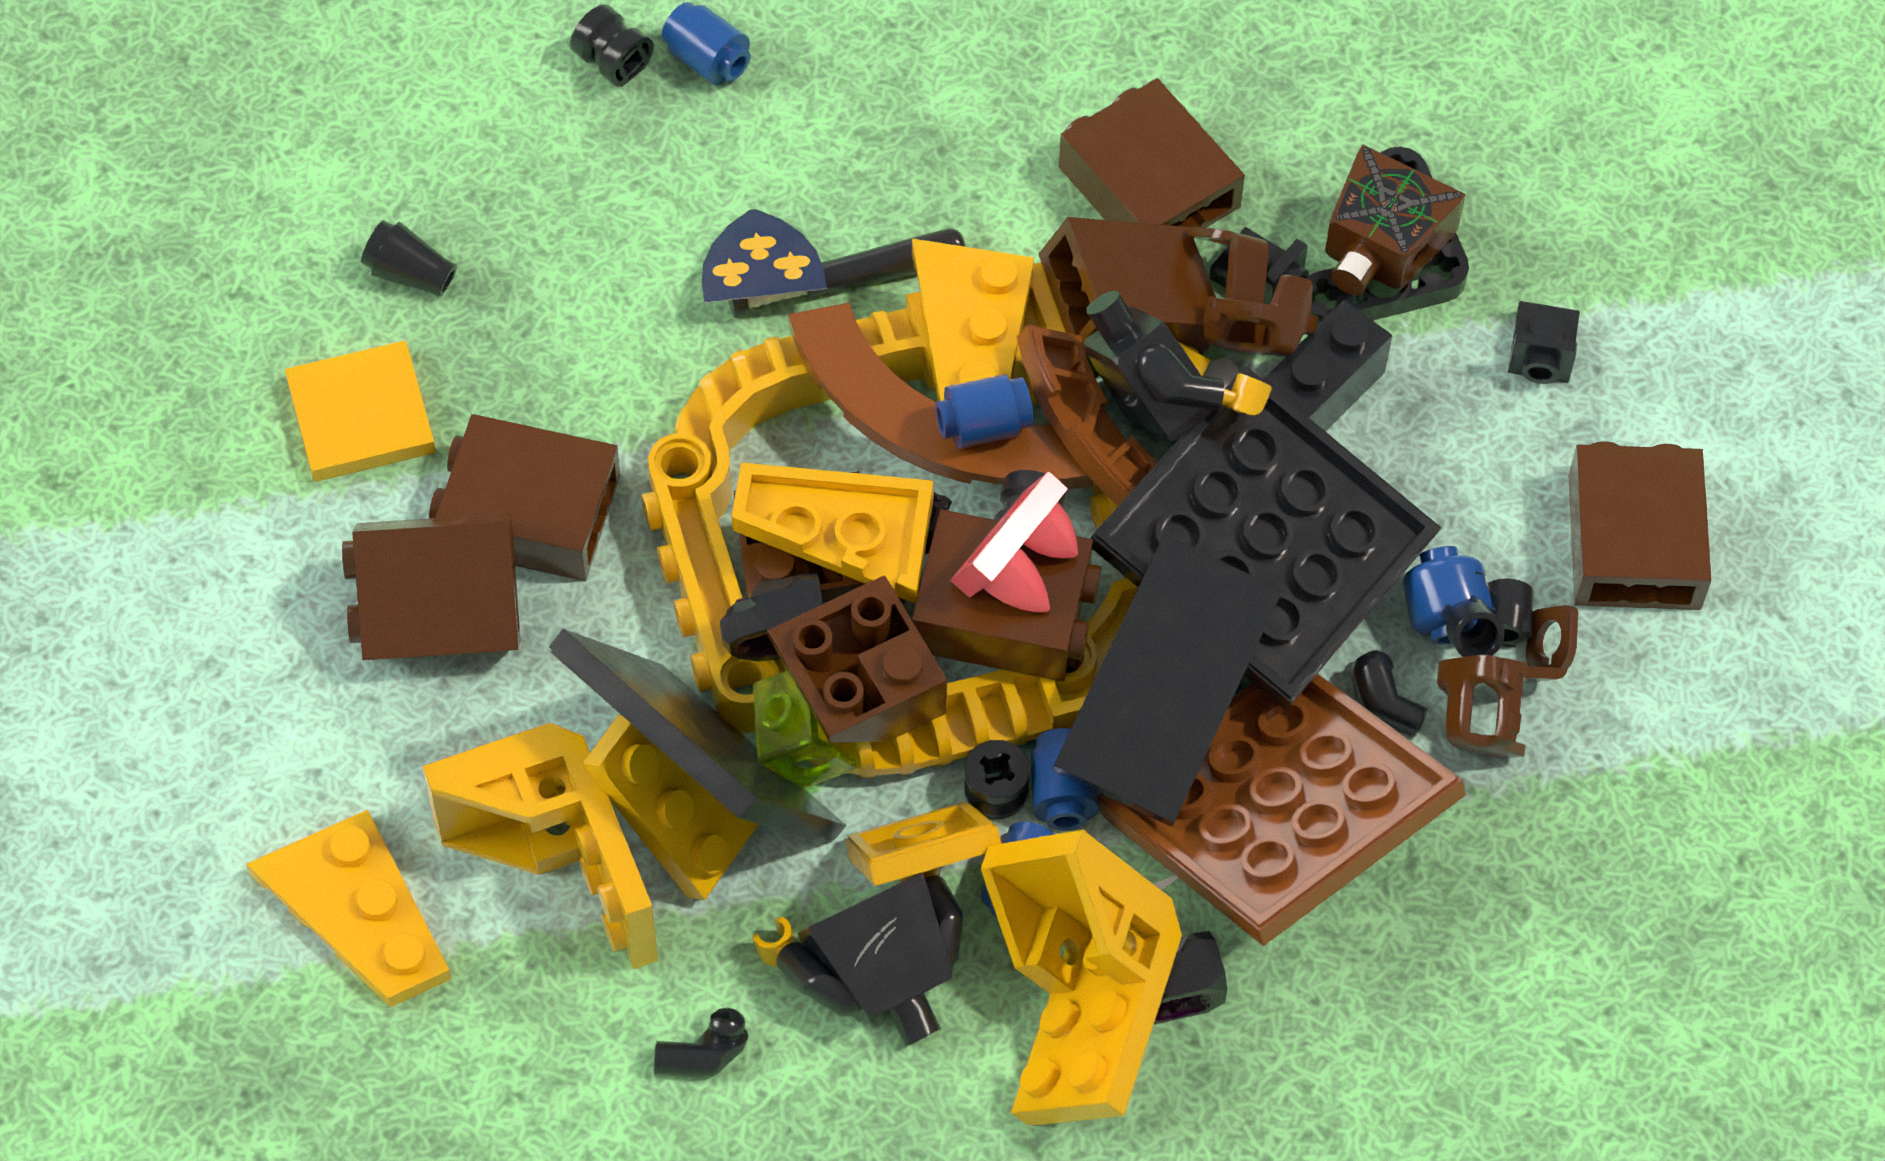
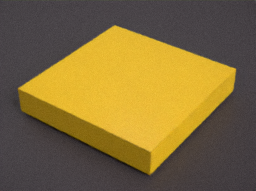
(360, 411)
(921, 843)

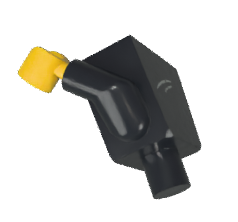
(1157, 377)
(877, 954)

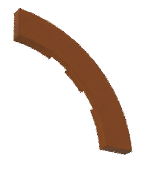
(1077, 411)
(906, 420)

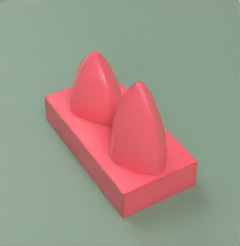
(999, 562)

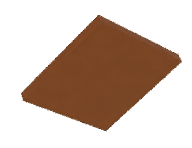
(1292, 806)

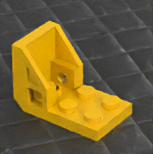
(511, 789)
(1105, 987)

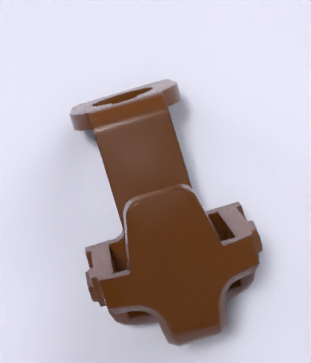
(1241, 318)
(1506, 676)

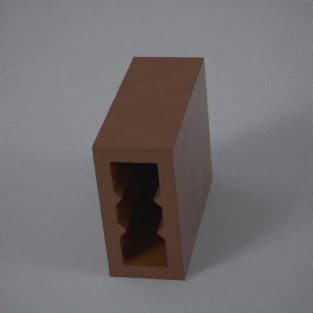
(1150, 162)
(1148, 265)
(547, 480)
(1639, 526)
(433, 586)
(992, 632)

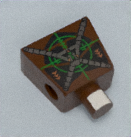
(1388, 222)

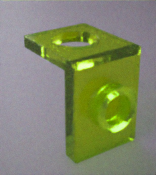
(790, 734)

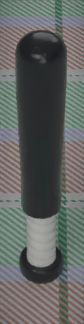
(858, 269)

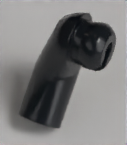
(1378, 693)
(709, 1053)

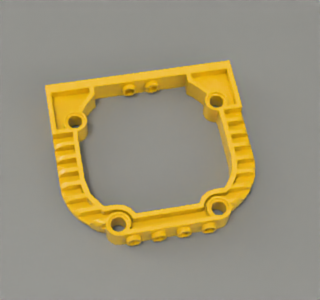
(716, 417)

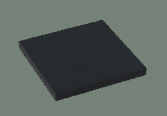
(1286, 509)
(695, 737)

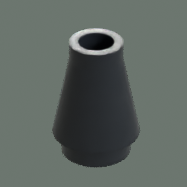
(405, 258)

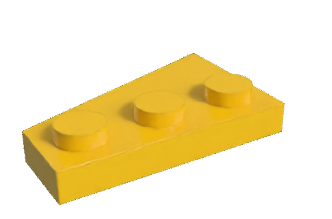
(971, 309)
(839, 520)
(667, 809)
(358, 904)

